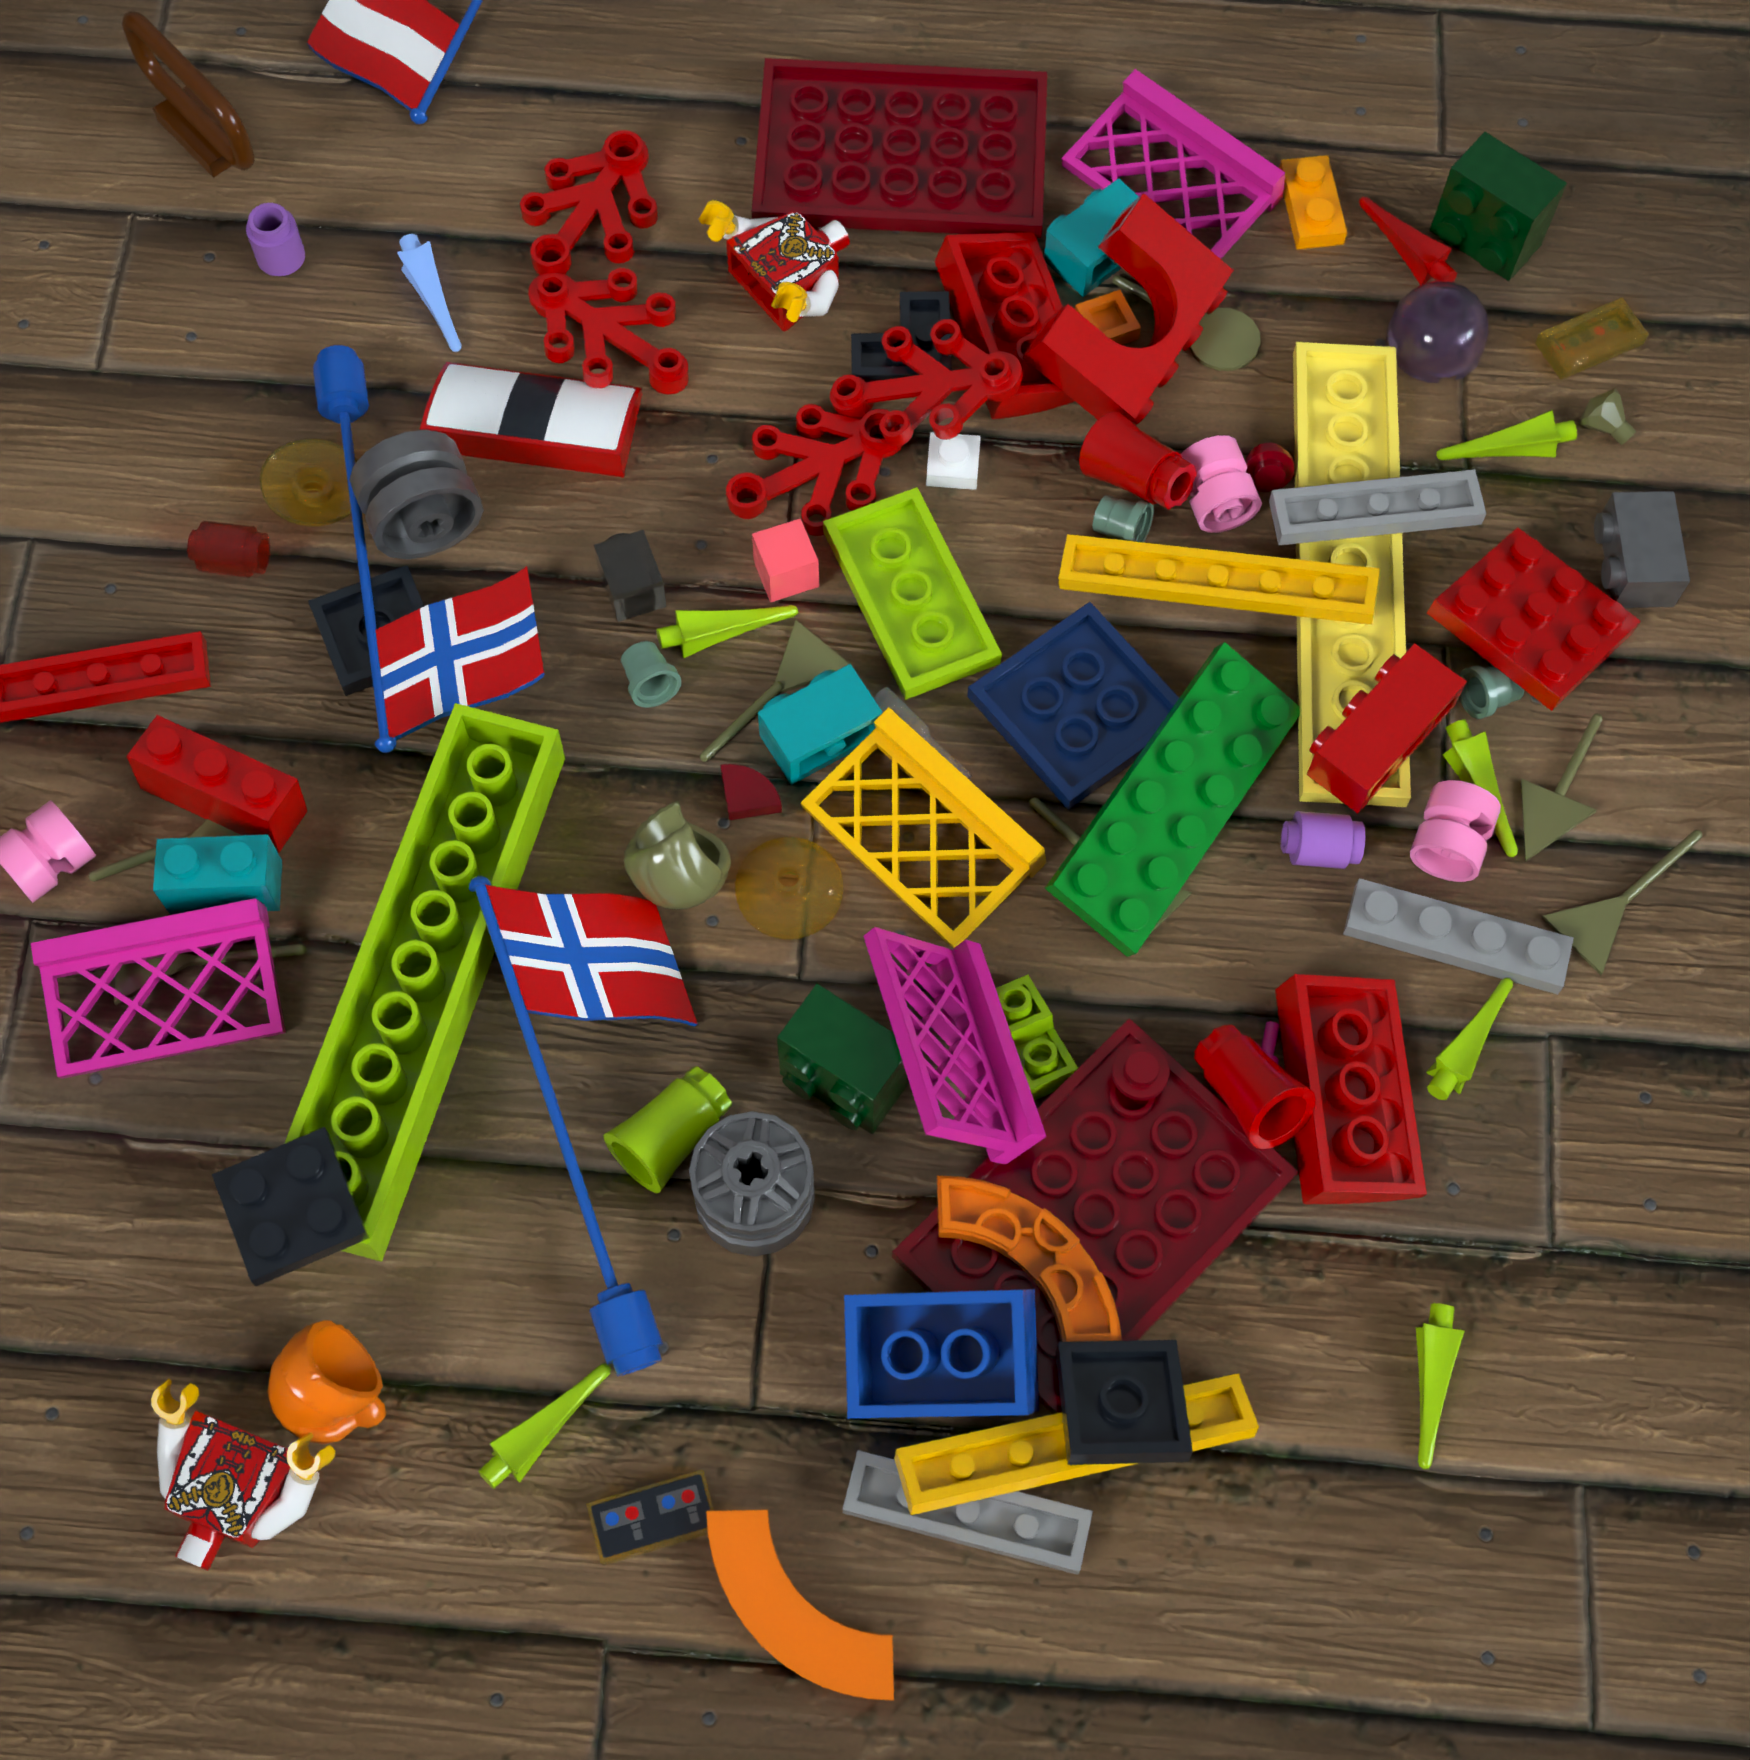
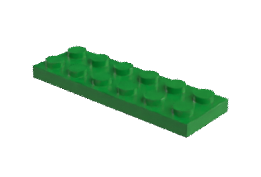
(1174, 800)

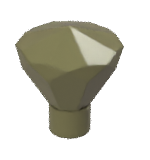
(1607, 415)

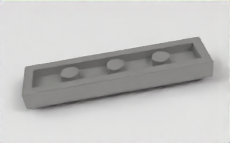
(1377, 507)
(1458, 936)
(1002, 1524)

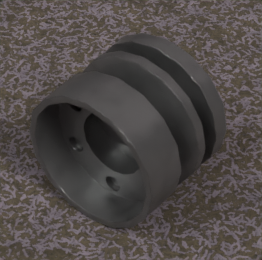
(771, 1209)

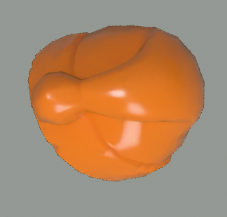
(325, 1384)

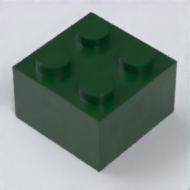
(1497, 206)
(841, 1060)

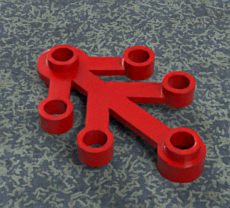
(621, 158)
(557, 296)
(931, 385)
(819, 461)

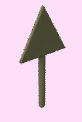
(1550, 813)

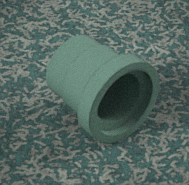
(1123, 519)
(649, 675)
(1487, 691)

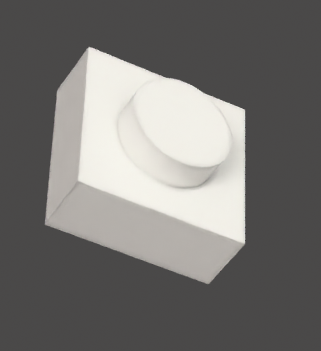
(953, 462)

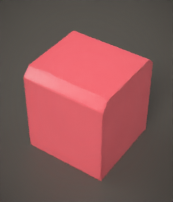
(785, 560)

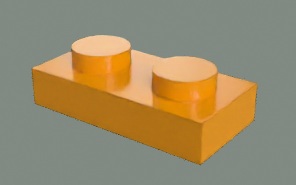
(1313, 202)

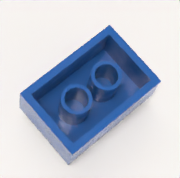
(941, 1354)

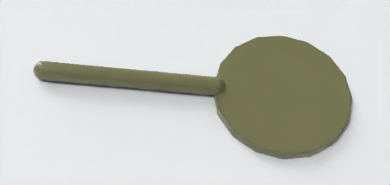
(1227, 338)

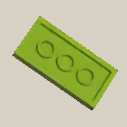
(911, 593)

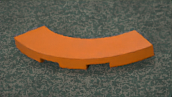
(1038, 1245)
(784, 1621)

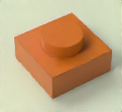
(1111, 316)

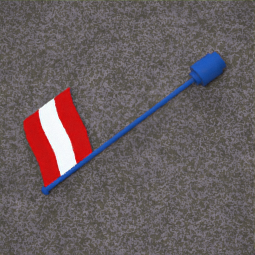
(392, 46)

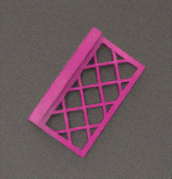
(1196, 137)
(151, 940)
(988, 1070)

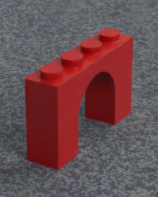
(1183, 285)

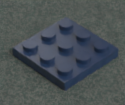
(1075, 704)

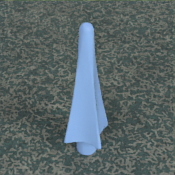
(423, 275)

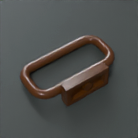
(194, 114)

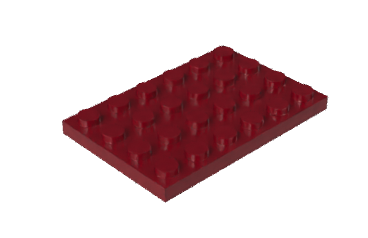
(902, 146)
(1138, 1181)

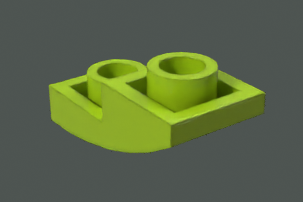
(1037, 1042)

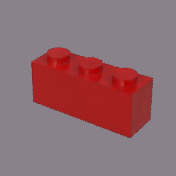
(1384, 726)
(217, 782)

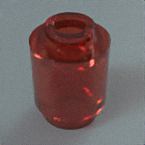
(229, 549)

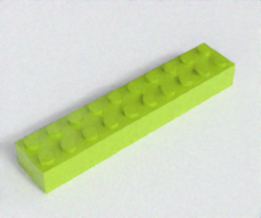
(426, 958)

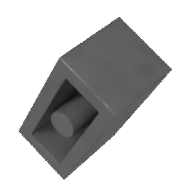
(1642, 549)

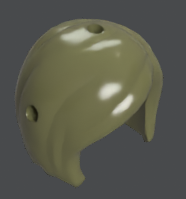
(676, 860)

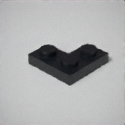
(918, 314)

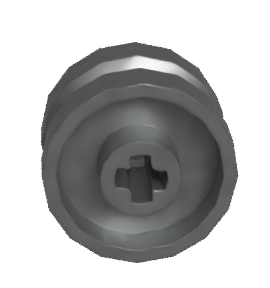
(416, 494)

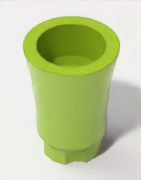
(668, 1128)

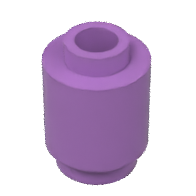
(275, 239)
(1323, 840)

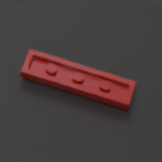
(103, 676)

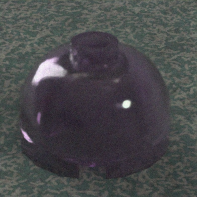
(1438, 331)

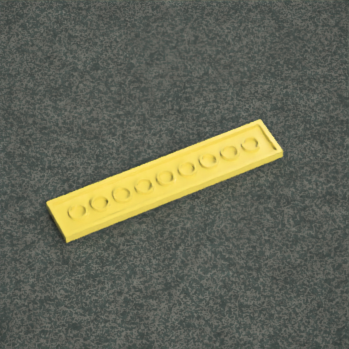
(1343, 435)

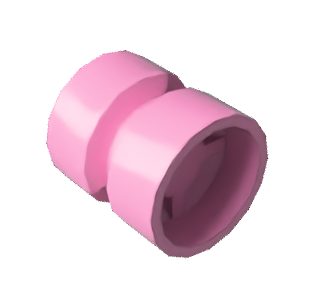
(1222, 489)
(1455, 831)
(43, 851)

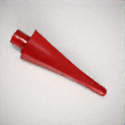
(1420, 252)

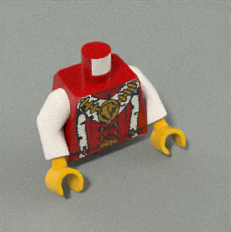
(780, 260)
(228, 1478)

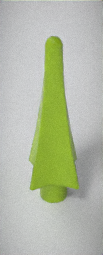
(1530, 438)
(702, 629)
(1473, 764)
(1460, 1057)
(1437, 1354)
(523, 1444)

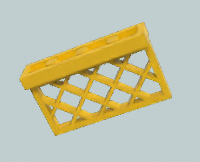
(964, 805)

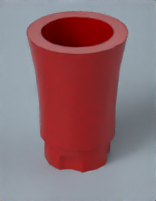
(1135, 462)
(1254, 1087)

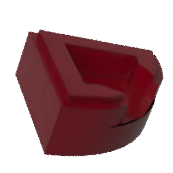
(748, 792)

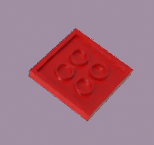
(1533, 618)

